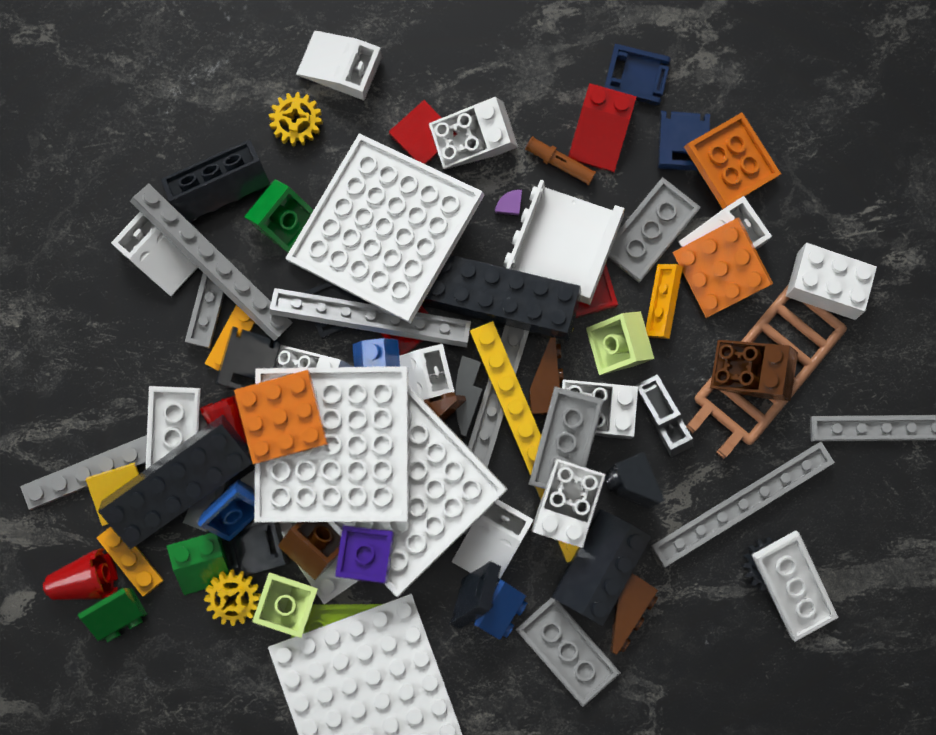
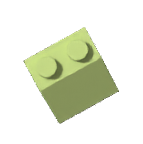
(620, 342)
(285, 605)

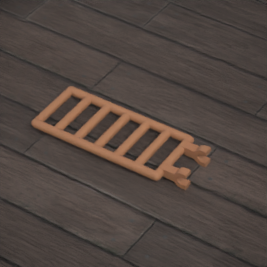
(809, 364)

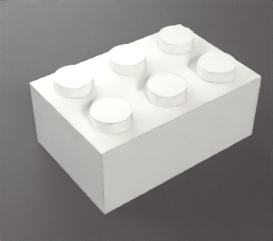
(831, 281)

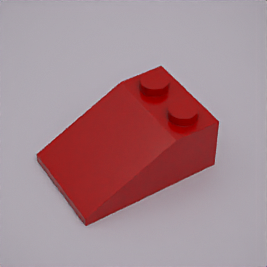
(602, 127)

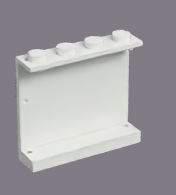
(564, 239)

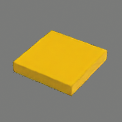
(107, 482)

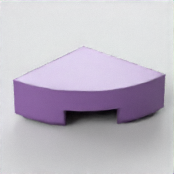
(509, 203)

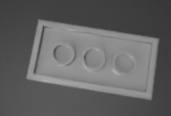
(652, 229)
(566, 433)
(568, 651)

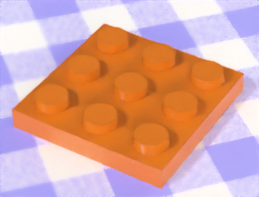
(732, 160)
(722, 267)
(281, 417)

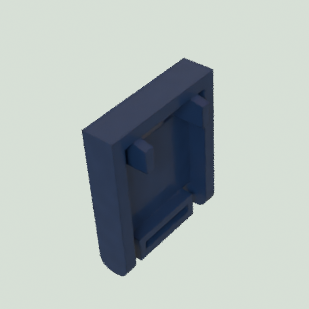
(641, 74)
(676, 133)

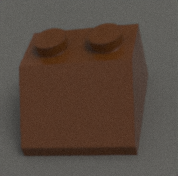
(312, 546)

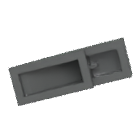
(465, 386)
(665, 415)

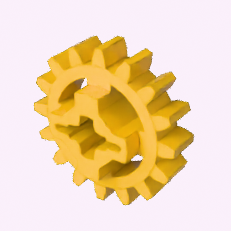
(286, 117)
(225, 590)

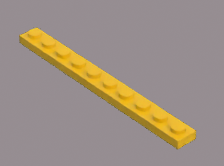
(512, 403)

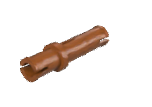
(563, 162)

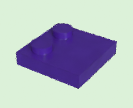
(364, 554)

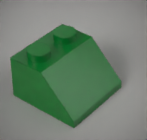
(280, 215)
(198, 561)
(114, 614)

